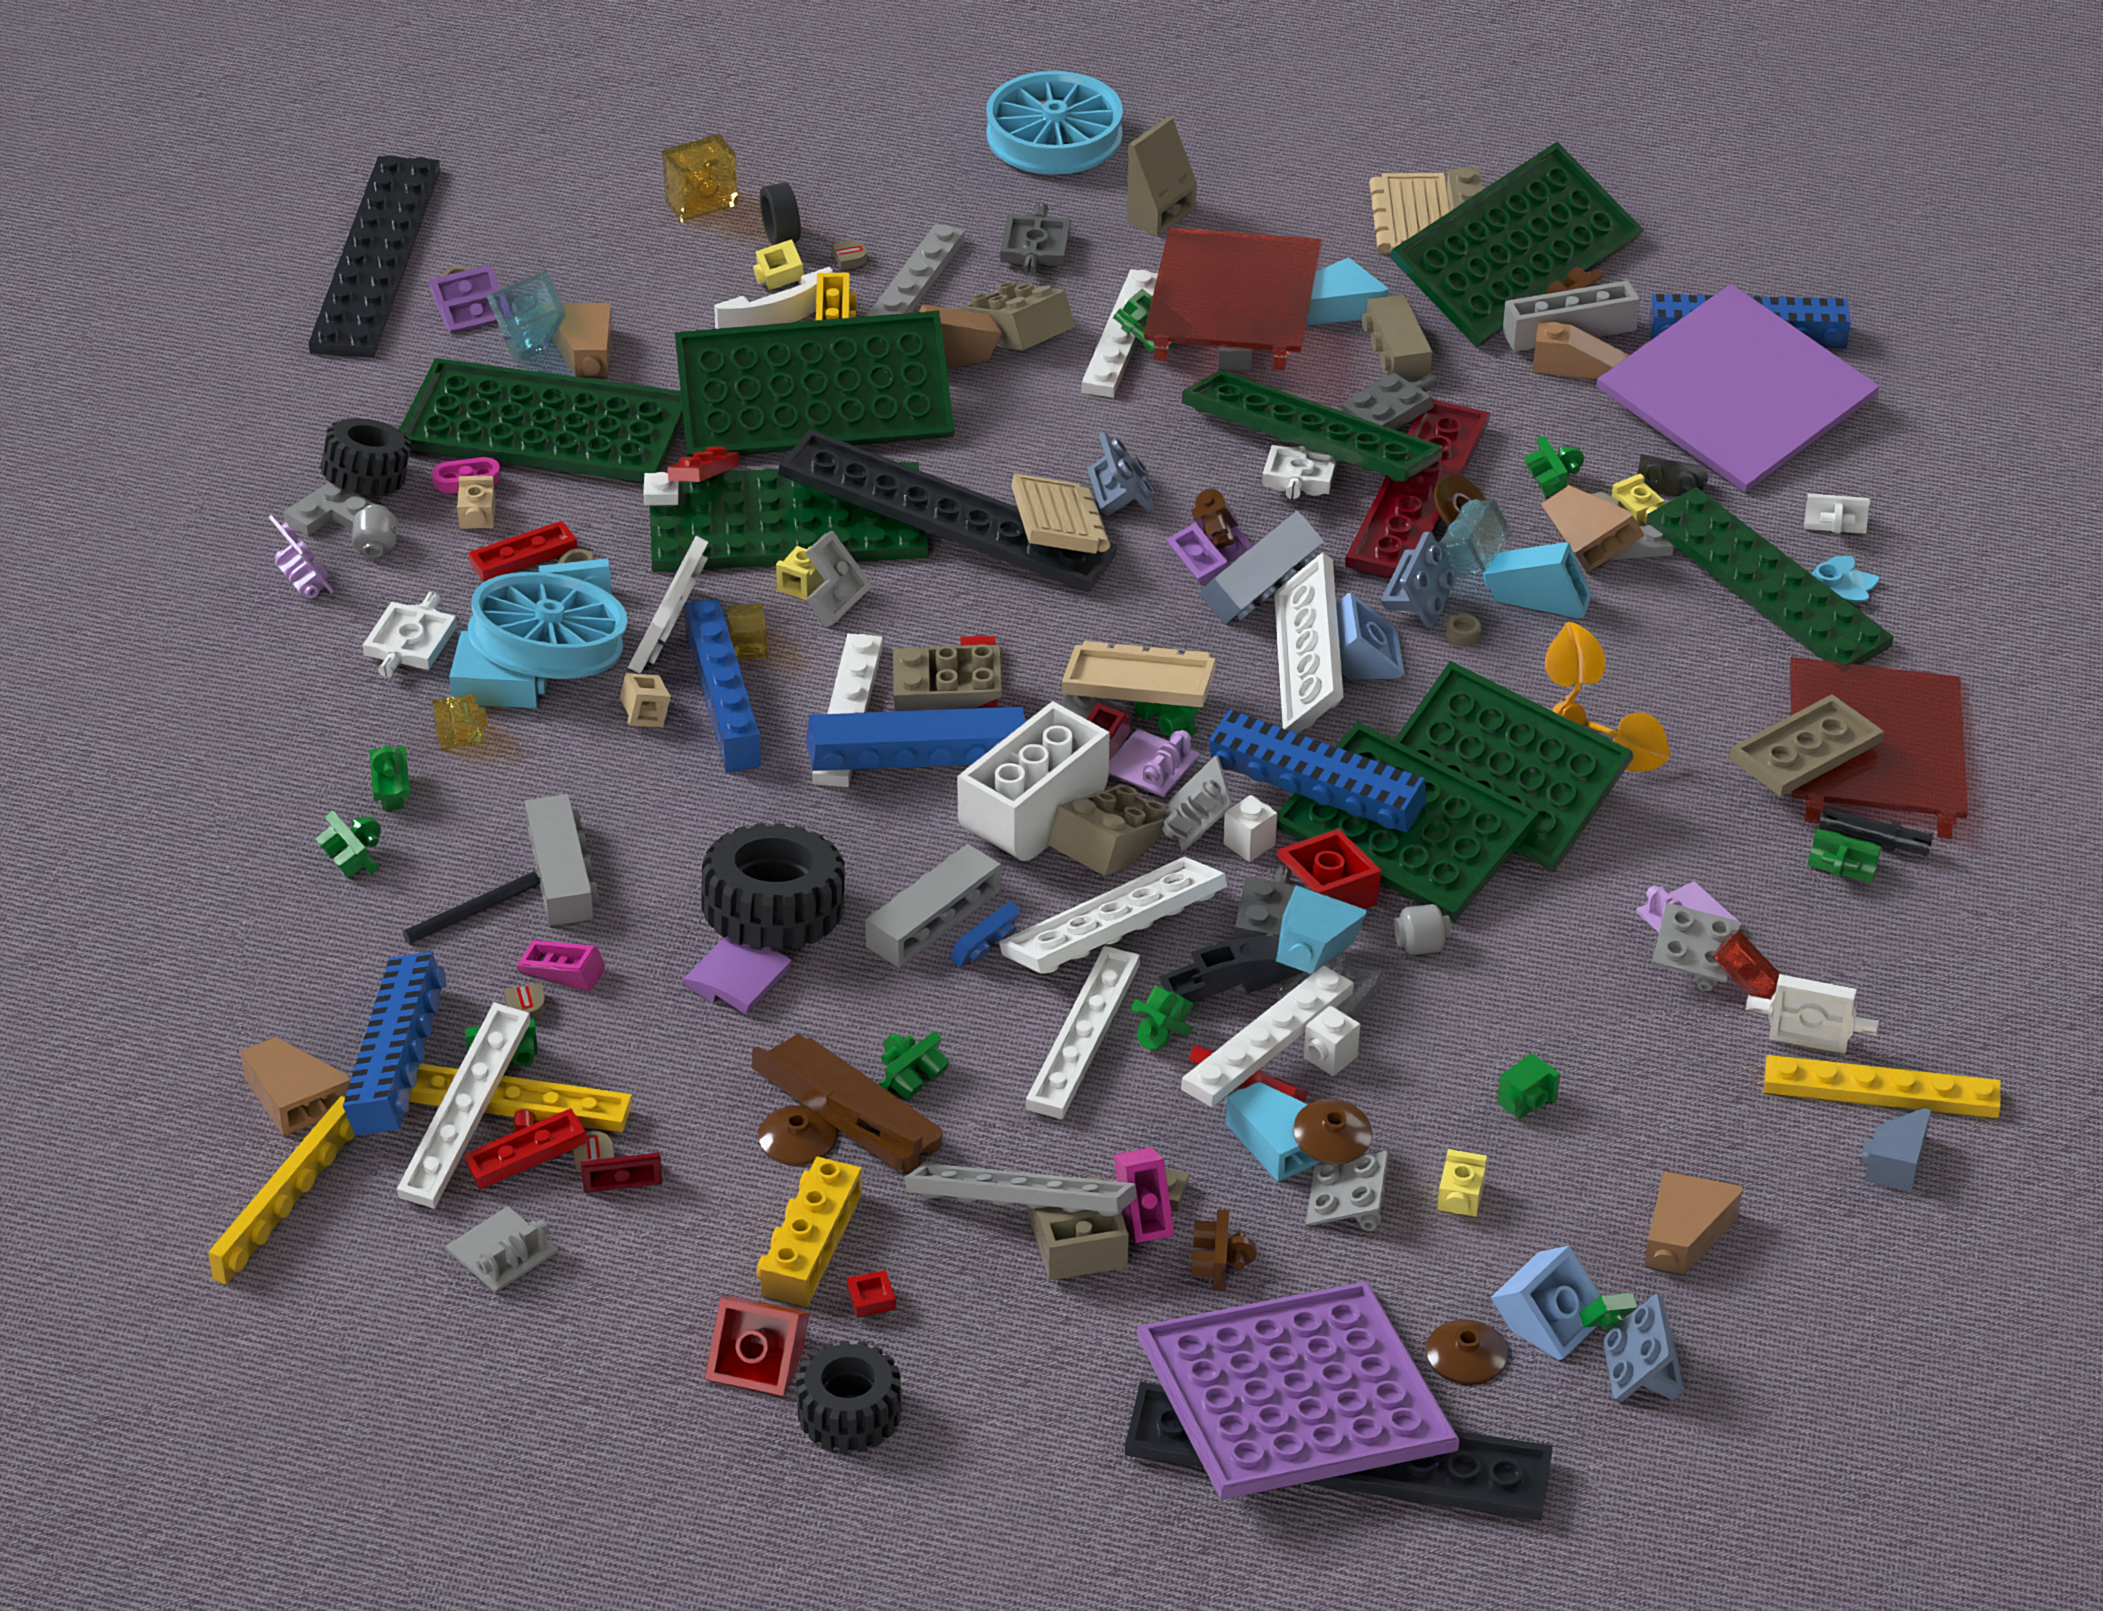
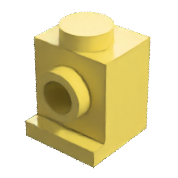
(778, 265)
(1637, 497)
(794, 566)
(1462, 1183)

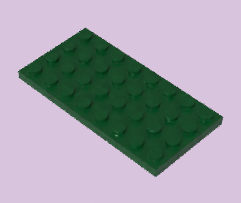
(1515, 241)
(835, 376)
(543, 420)
(762, 517)

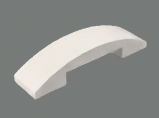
(774, 309)

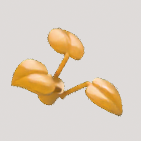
(1578, 659)

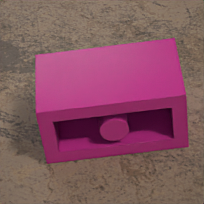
(1150, 1213)

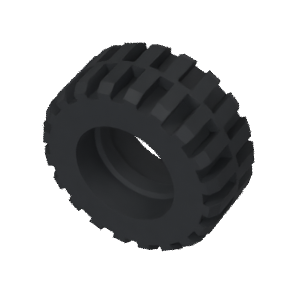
(773, 886)

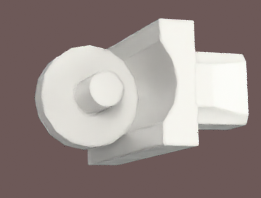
(1836, 513)

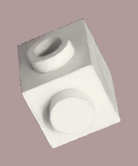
(1250, 828)
(1331, 1040)

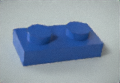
(977, 941)

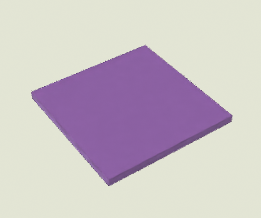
(1738, 387)
(1296, 1390)

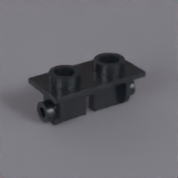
(1671, 475)

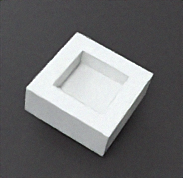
(660, 490)

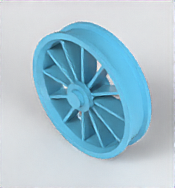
(1090, 126)
(547, 625)

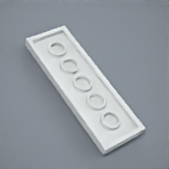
(1308, 645)
(1113, 915)

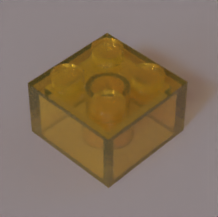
(700, 177)

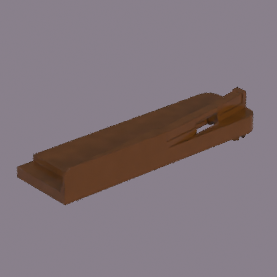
(849, 1099)

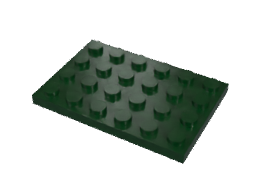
(1518, 753)
(1450, 847)

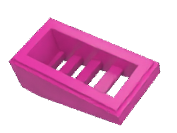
(576, 966)

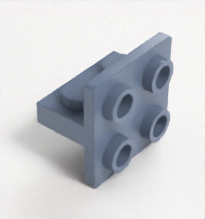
(1119, 478)
(1421, 581)
(1643, 1353)

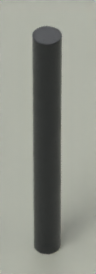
(471, 907)

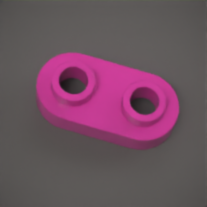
(447, 474)

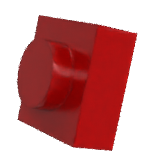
(871, 1293)

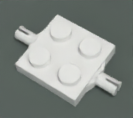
(1298, 470)
(410, 635)
(1812, 1014)

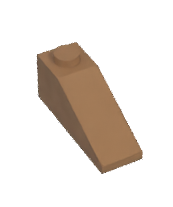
(1572, 352)

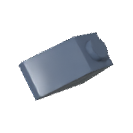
(1896, 1150)

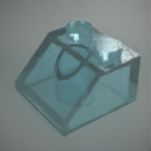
(527, 315)
(1475, 537)

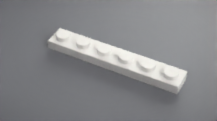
(1116, 345)
(852, 691)
(1082, 1032)
(1265, 1036)
(463, 1105)

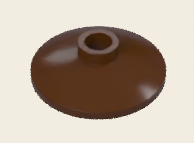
(1452, 494)
(796, 1135)
(1331, 1143)
(1466, 1352)

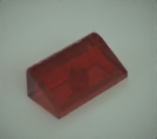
(1747, 965)

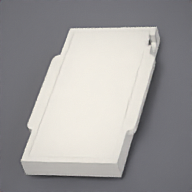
(670, 606)

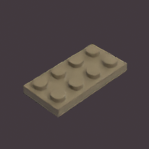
(1806, 745)

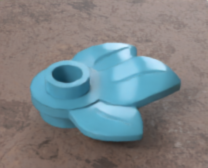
(1845, 580)

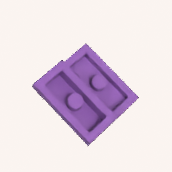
(463, 298)
(1202, 556)
(737, 974)

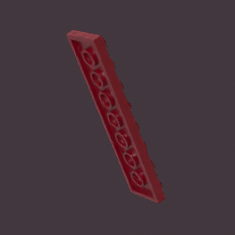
(1408, 507)

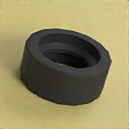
(780, 213)

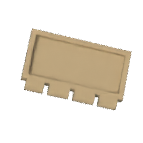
(1405, 205)
(1059, 514)
(1139, 675)

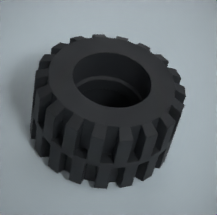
(365, 456)
(848, 1421)

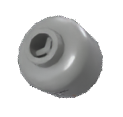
(374, 531)
(1422, 929)

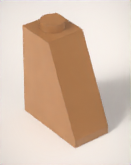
(966, 335)
(586, 338)
(1591, 525)
(292, 1083)
(1689, 1220)

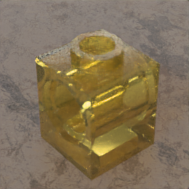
(747, 630)
(459, 721)

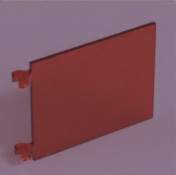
(1233, 291)
(1921, 749)

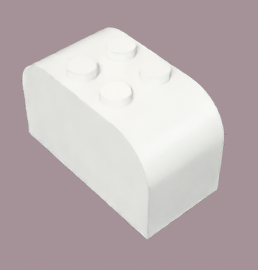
(1023, 779)

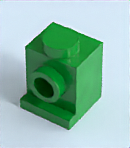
(1527, 1086)

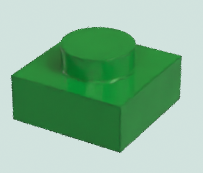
(1608, 1310)

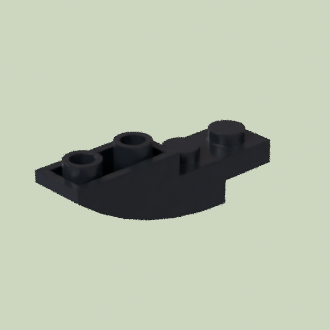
(1227, 965)

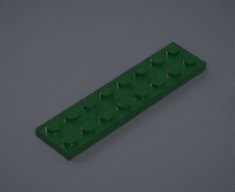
(1312, 425)
(1769, 579)

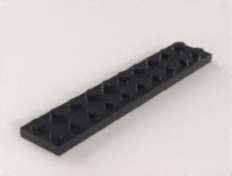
(375, 257)
(935, 507)
(1481, 1476)

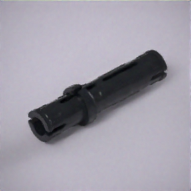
(1887, 834)

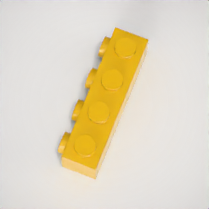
(834, 297)
(810, 1231)

